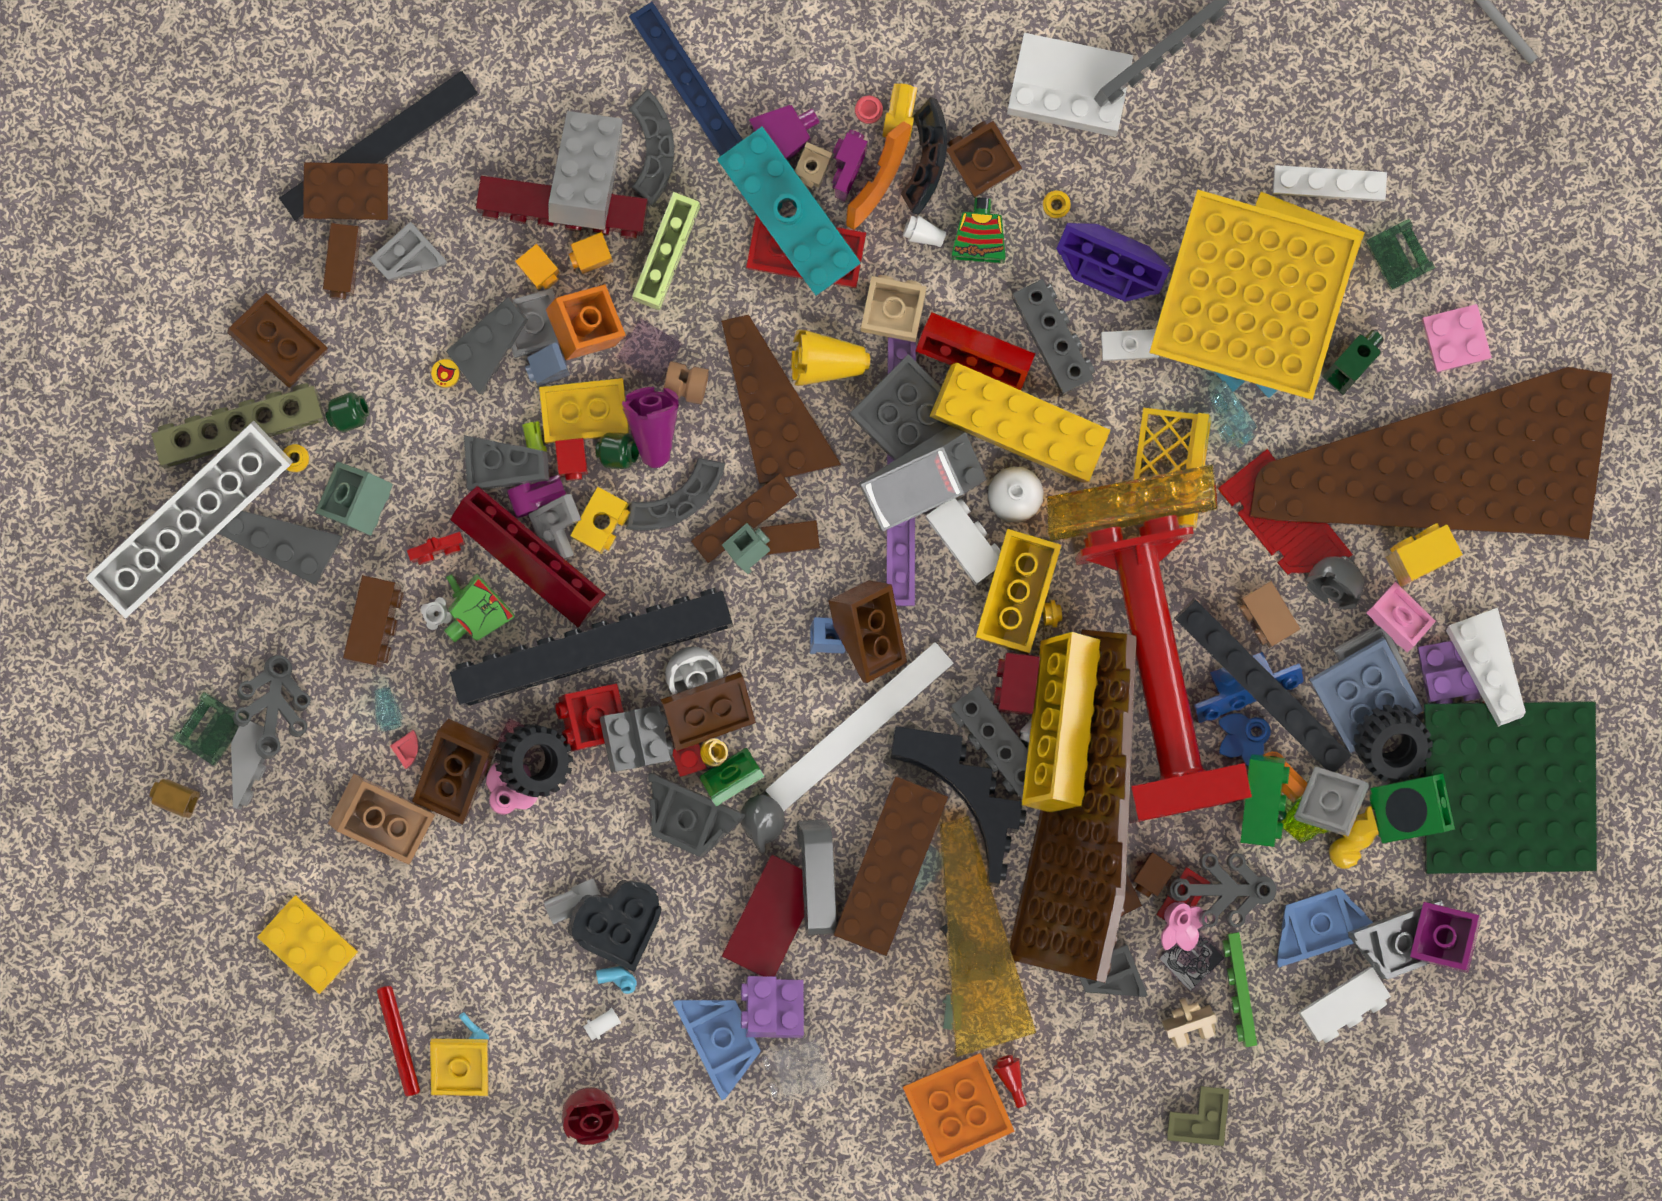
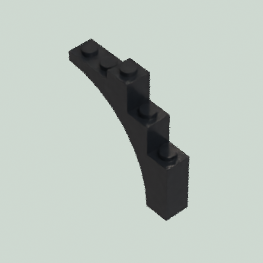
(994, 816)

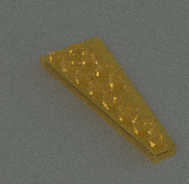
(984, 979)

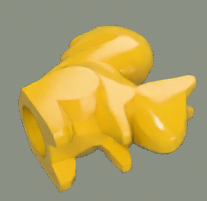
(1346, 850)

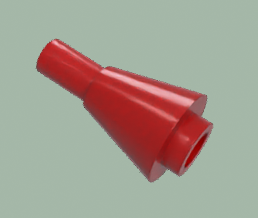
(1010, 1074)

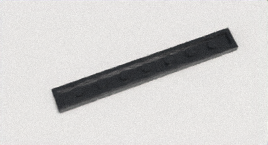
(397, 132)

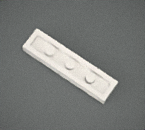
(1329, 183)

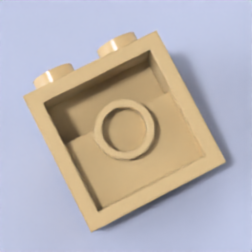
(893, 308)

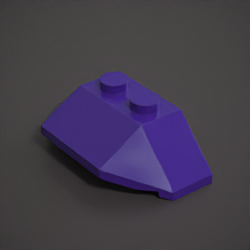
(1111, 261)

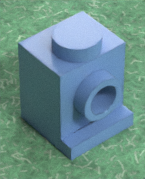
(819, 631)

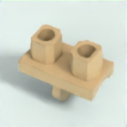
(1188, 1019)

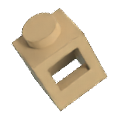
(813, 154)

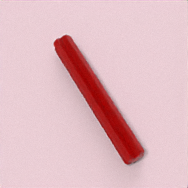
(398, 1041)

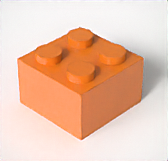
(585, 322)

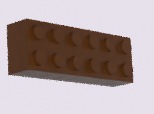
(891, 866)

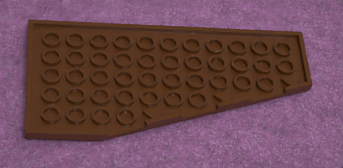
(1080, 853)

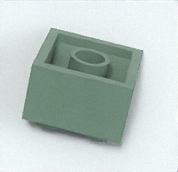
(354, 498)

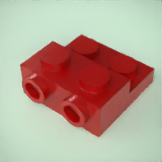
(582, 715)

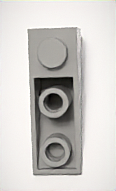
(246, 763)

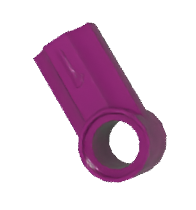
(531, 497)

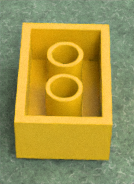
(1418, 557)

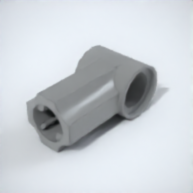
(561, 906)

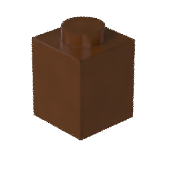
(1153, 875)

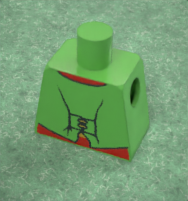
(477, 611)

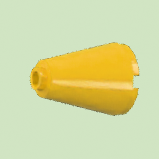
(825, 358)

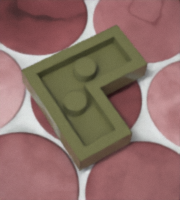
(1206, 1126)

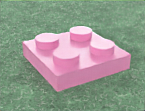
(1456, 338)
(1401, 617)

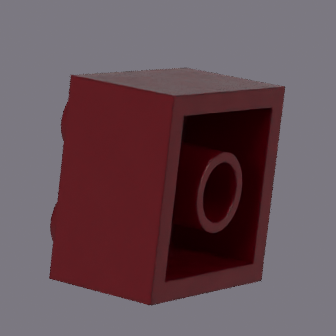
(1017, 685)

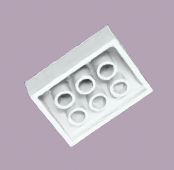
(1059, 83)

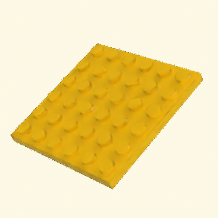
(1255, 294)

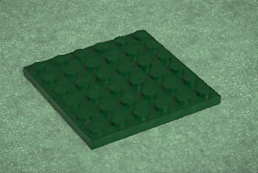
(1515, 789)

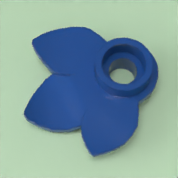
(1239, 738)

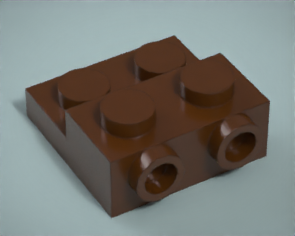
(982, 158)

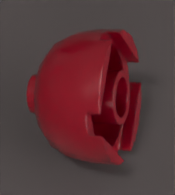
(589, 1116)

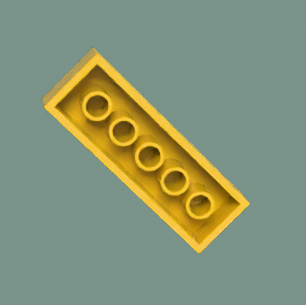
(1019, 423)
(1061, 722)

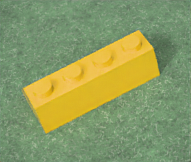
(1018, 591)

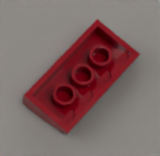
(769, 919)

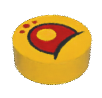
(445, 373)

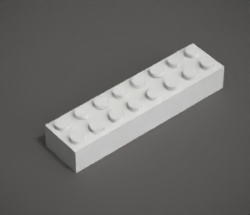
(189, 519)

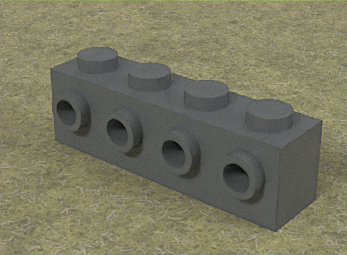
(1053, 338)
(994, 736)

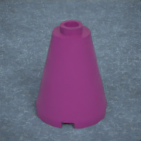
(652, 423)

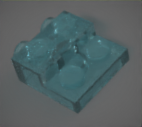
(1236, 423)

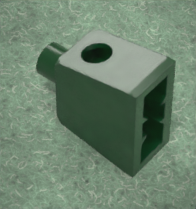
(1354, 361)

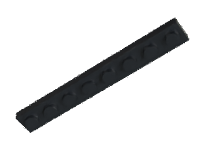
(1262, 685)

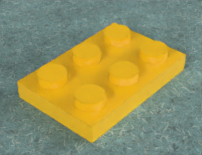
(583, 410)
(307, 944)

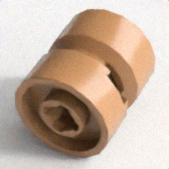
(687, 382)

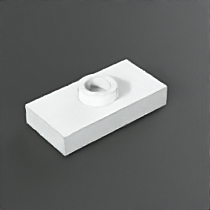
(1127, 345)

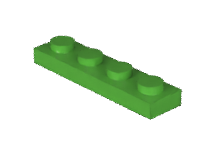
(1241, 1002)

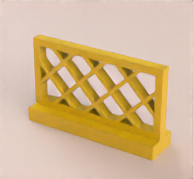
(1196, 451)

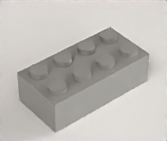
(585, 170)

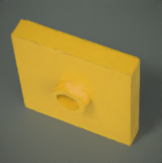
(459, 1067)

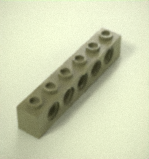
(166, 438)

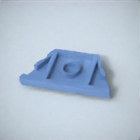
(1318, 926)
(719, 1040)

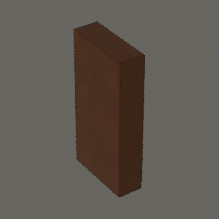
(792, 537)

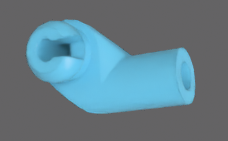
(619, 976)

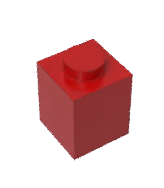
(571, 459)

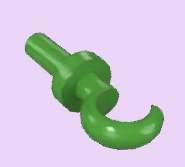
(454, 585)

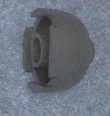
(1337, 580)

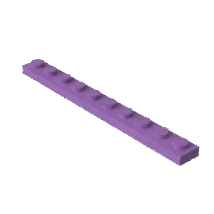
(901, 538)

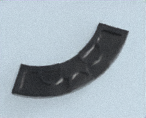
(928, 172)

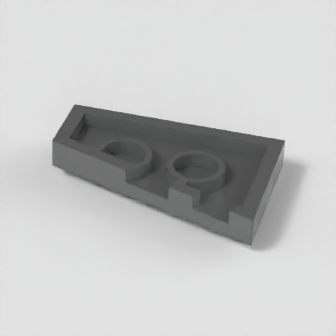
(485, 345)
(502, 465)

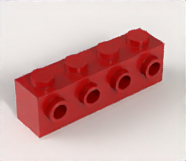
(986, 354)

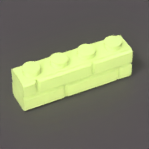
(666, 251)

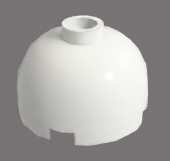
(1015, 494)
(691, 668)

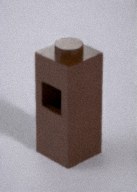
(342, 261)

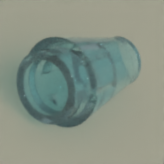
(386, 710)

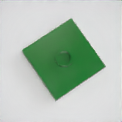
(731, 776)

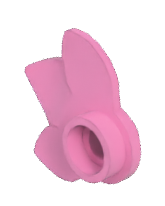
(499, 788)
(1181, 926)

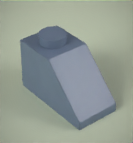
(547, 365)

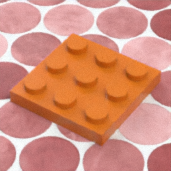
(958, 1109)

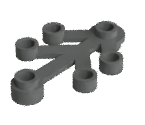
(273, 702)
(1227, 890)

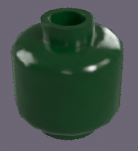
(347, 412)
(617, 451)

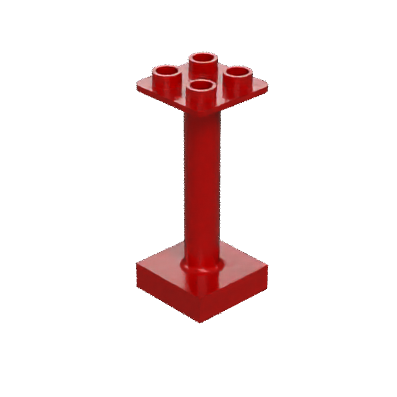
(1183, 780)

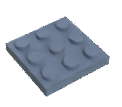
(1360, 685)

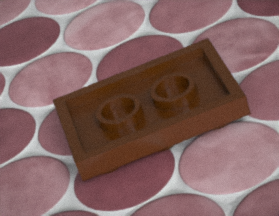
(345, 191)
(277, 340)
(708, 711)

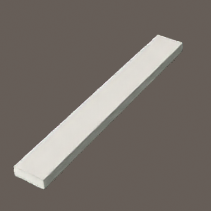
(859, 726)

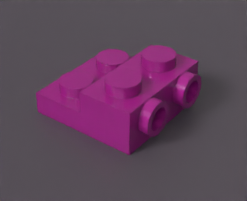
(849, 157)

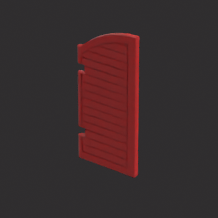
(1298, 542)

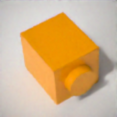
(590, 253)
(538, 268)

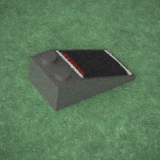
(923, 478)

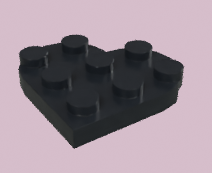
(617, 924)

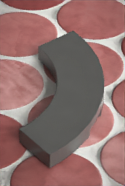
(659, 147)
(681, 504)

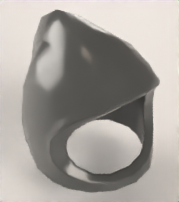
(763, 820)

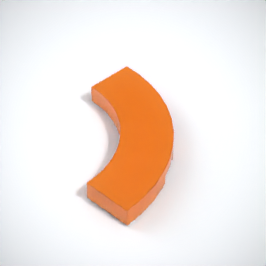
(889, 161)

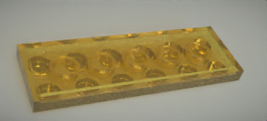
(1131, 502)

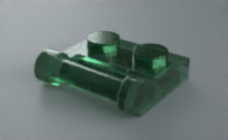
(1392, 259)
(217, 733)

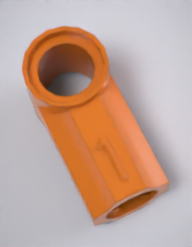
(1296, 784)

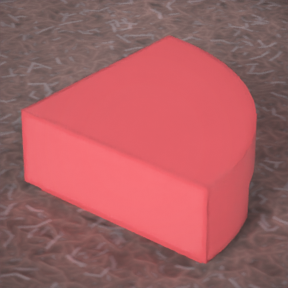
(406, 749)

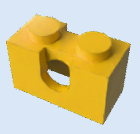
(600, 504)

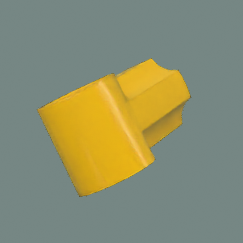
(901, 107)

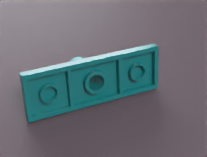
(806, 237)

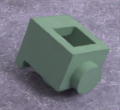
(747, 547)

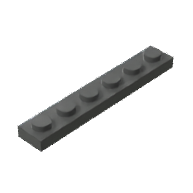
(1154, 58)

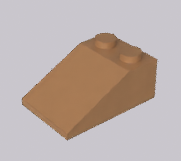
(381, 819)

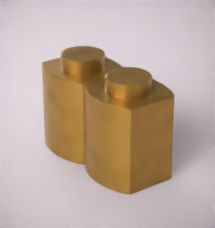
(174, 797)

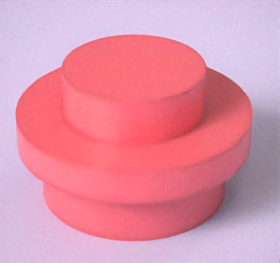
(868, 109)

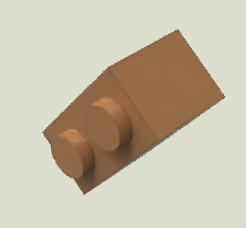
(1269, 615)

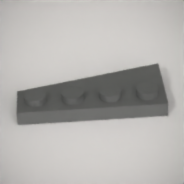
(286, 544)

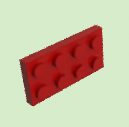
(768, 257)

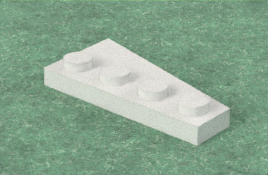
(1488, 660)

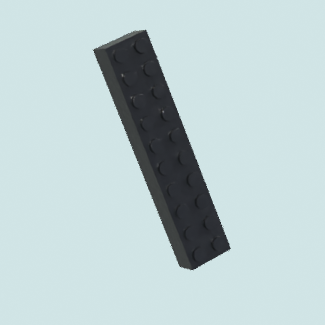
(592, 648)

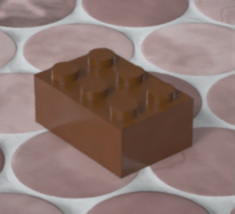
(373, 622)

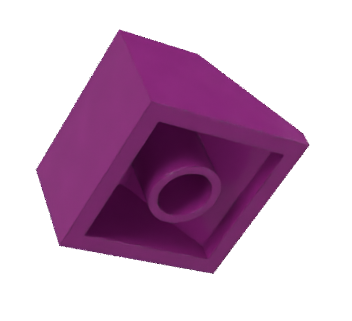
(1446, 937)

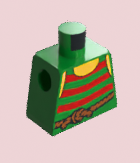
(980, 235)

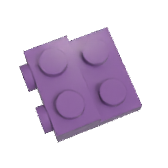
(1445, 674)
(773, 1007)

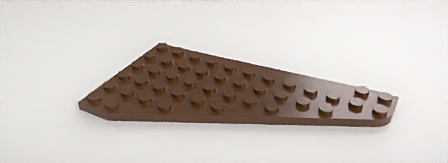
(1484, 464)

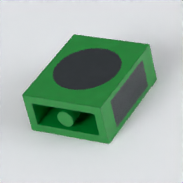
(1412, 808)

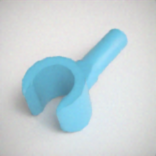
(477, 1033)

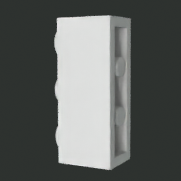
(965, 539)
(1345, 1005)

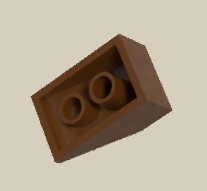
(869, 628)
(455, 770)

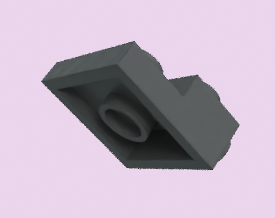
(636, 738)

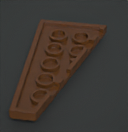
(776, 419)

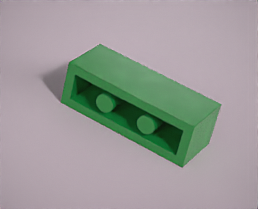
(1262, 810)

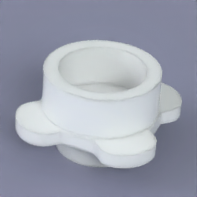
(428, 613)

